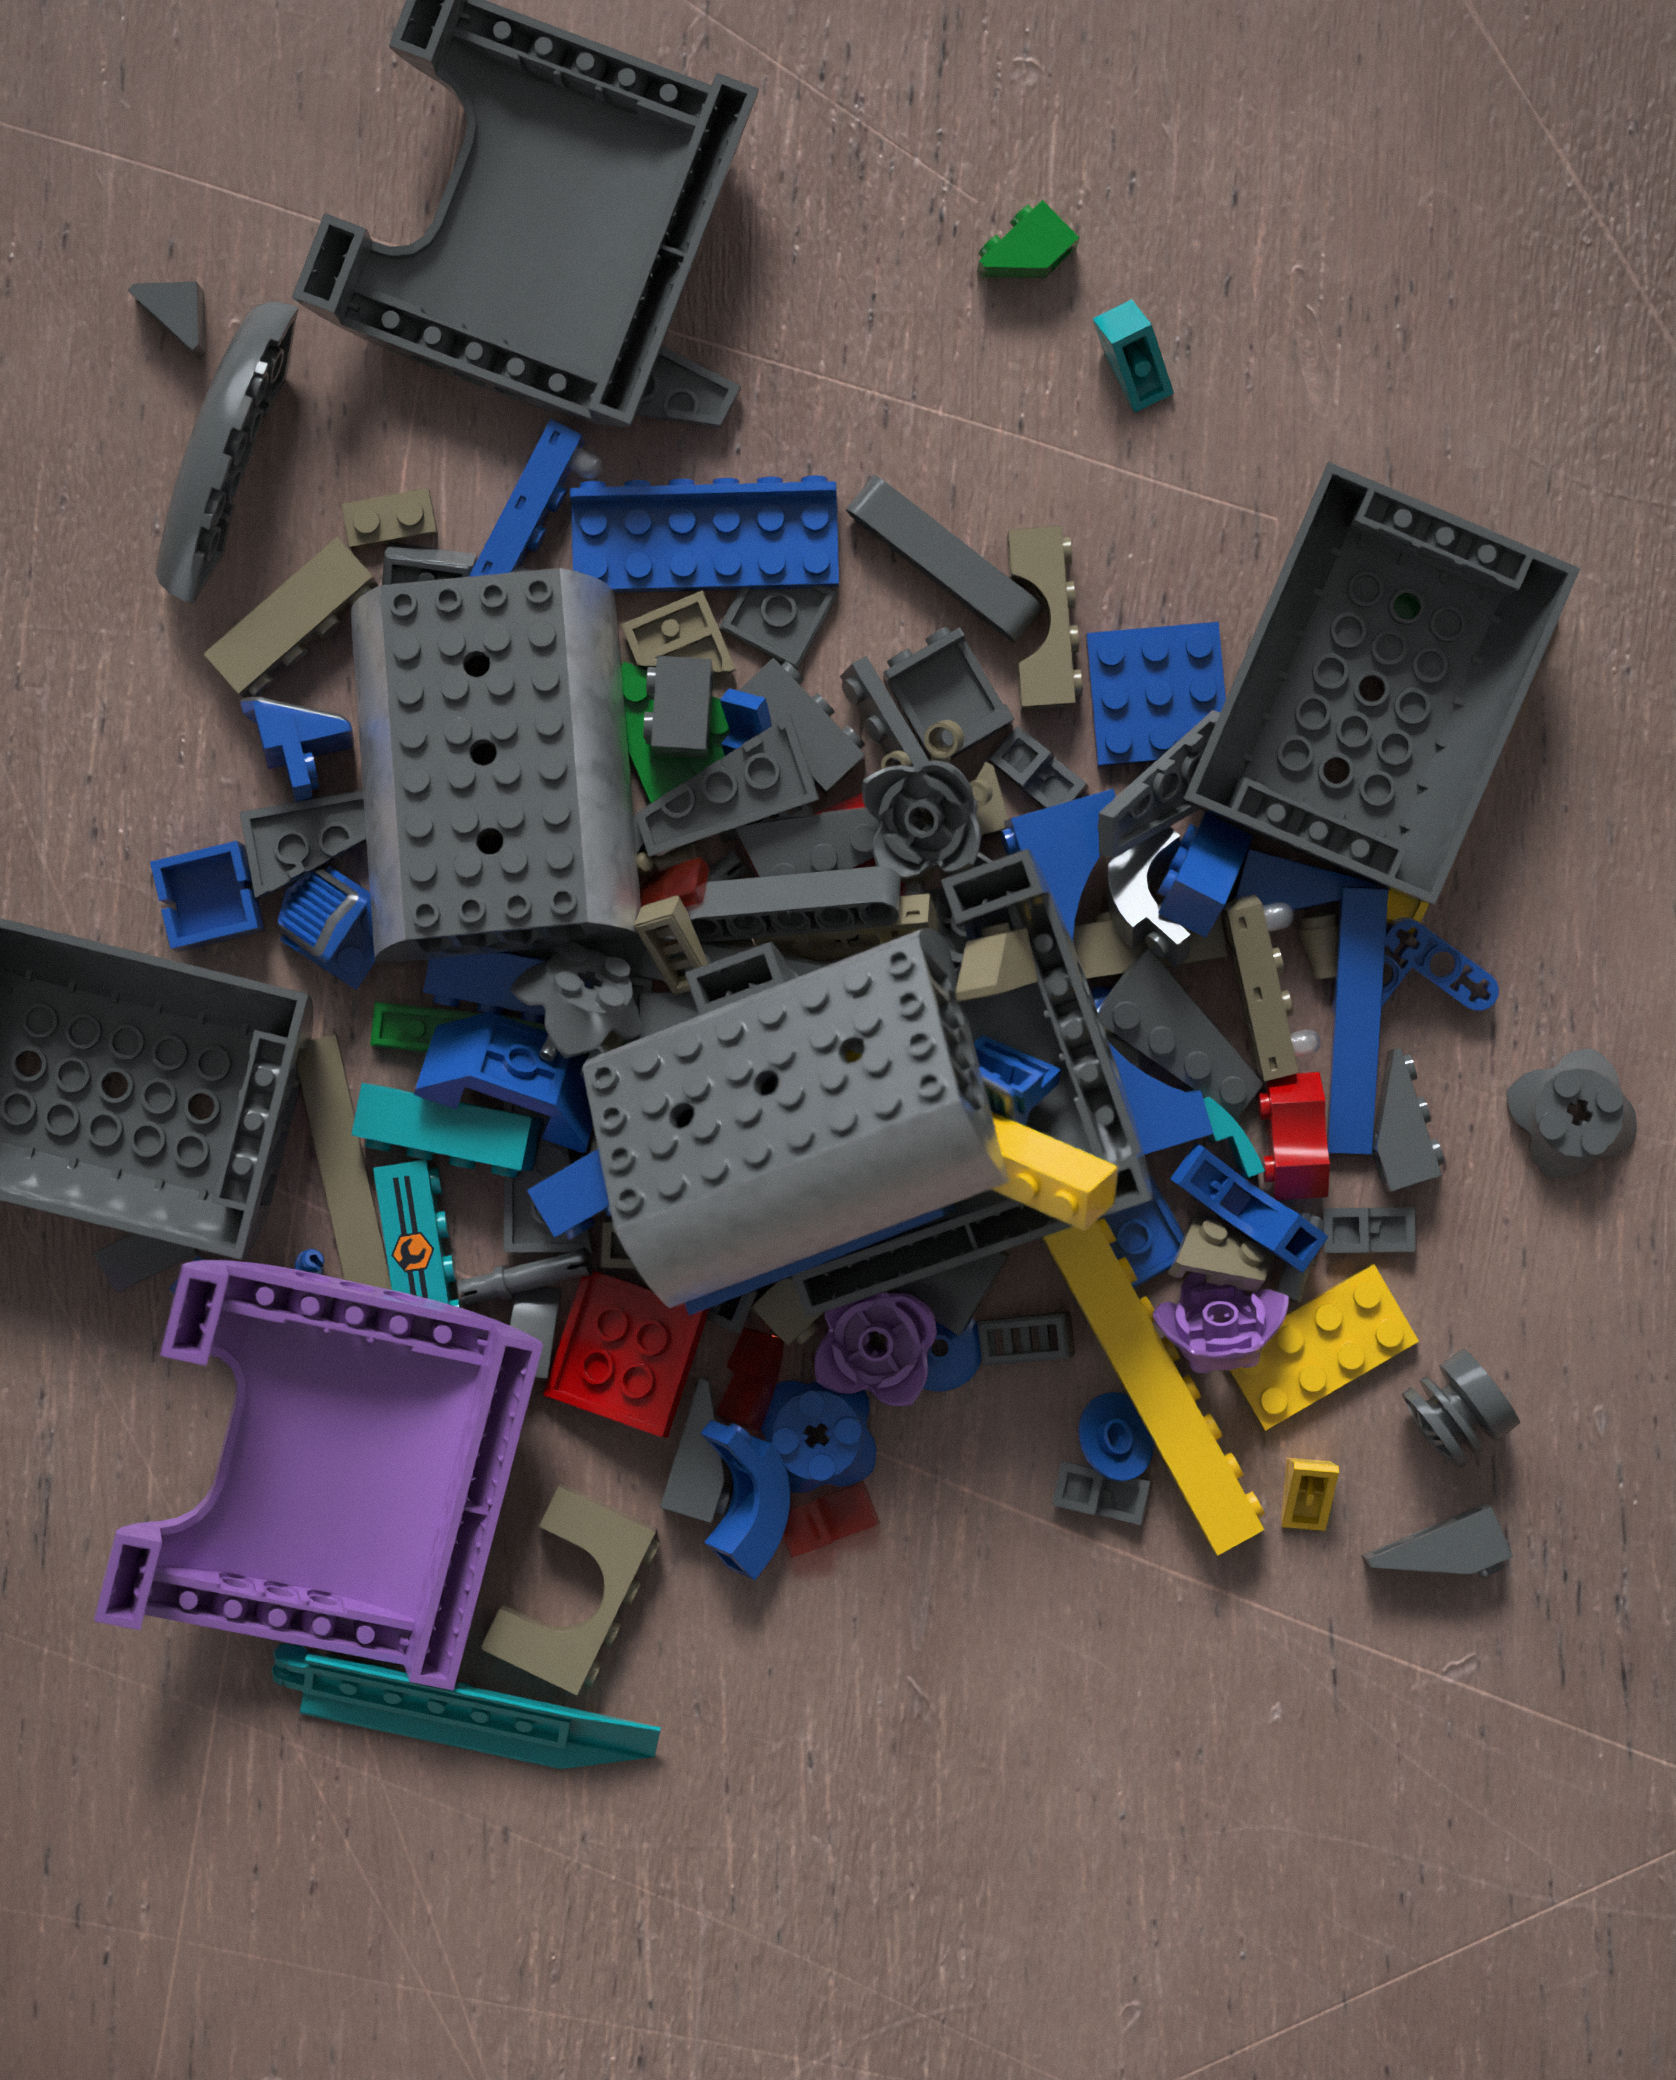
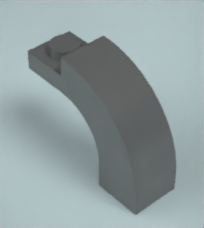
(1132, 905)

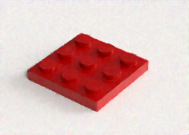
(625, 1354)

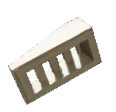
(663, 920)

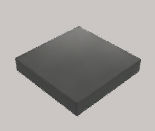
(779, 620)

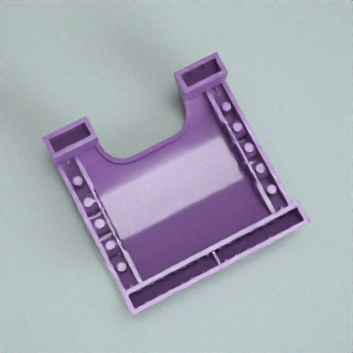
(348, 1472)

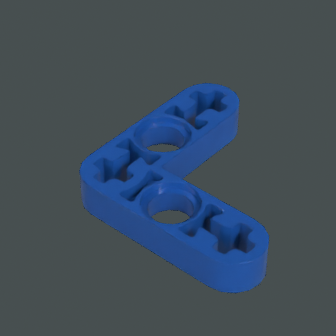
(1419, 958)

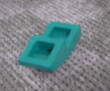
(1226, 1127)

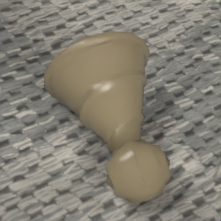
(647, 864)

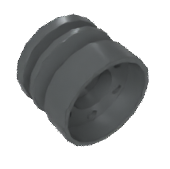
(1460, 1408)

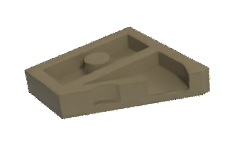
(679, 630)
(1221, 1255)

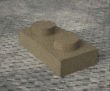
(389, 518)

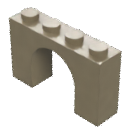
(568, 1653)

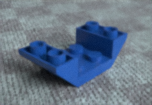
(505, 1062)

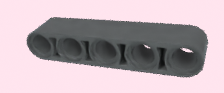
(944, 558)
(797, 904)

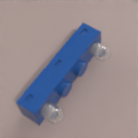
(533, 498)

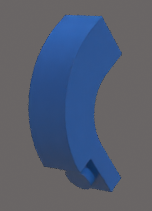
(1249, 1208)
(759, 1500)

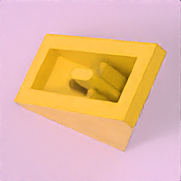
(1308, 1493)

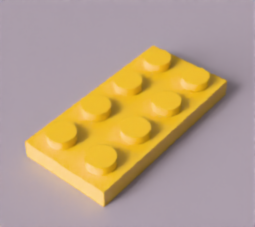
(1325, 1347)

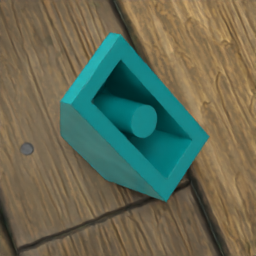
(1133, 355)

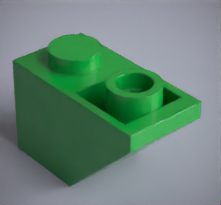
(1031, 247)

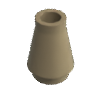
(1320, 940)

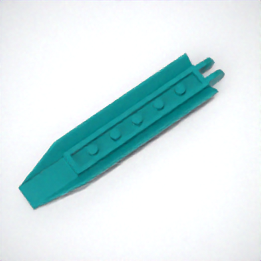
(458, 1717)

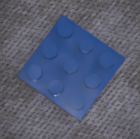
(1151, 688)

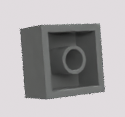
(681, 707)

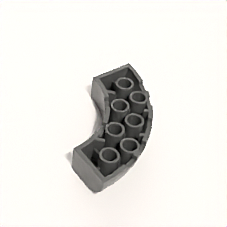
(221, 448)

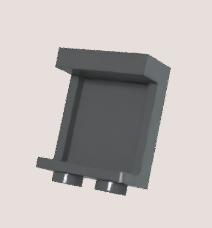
(946, 685)

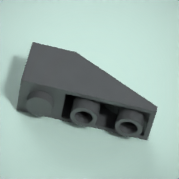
(1400, 1135)

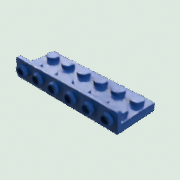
(707, 534)

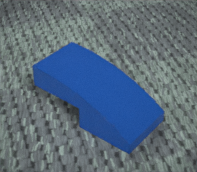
(746, 717)

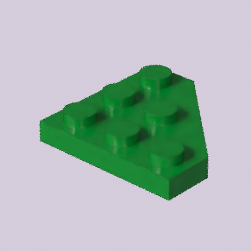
(661, 773)

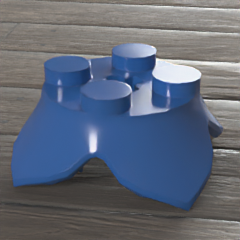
(849, 1450)

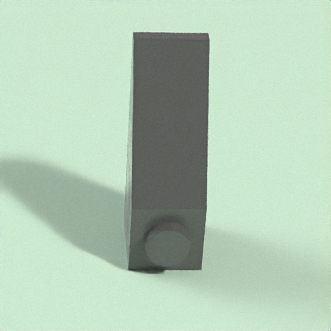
(698, 1470)
(1456, 1545)

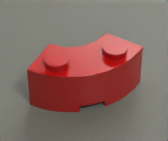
(1296, 1136)

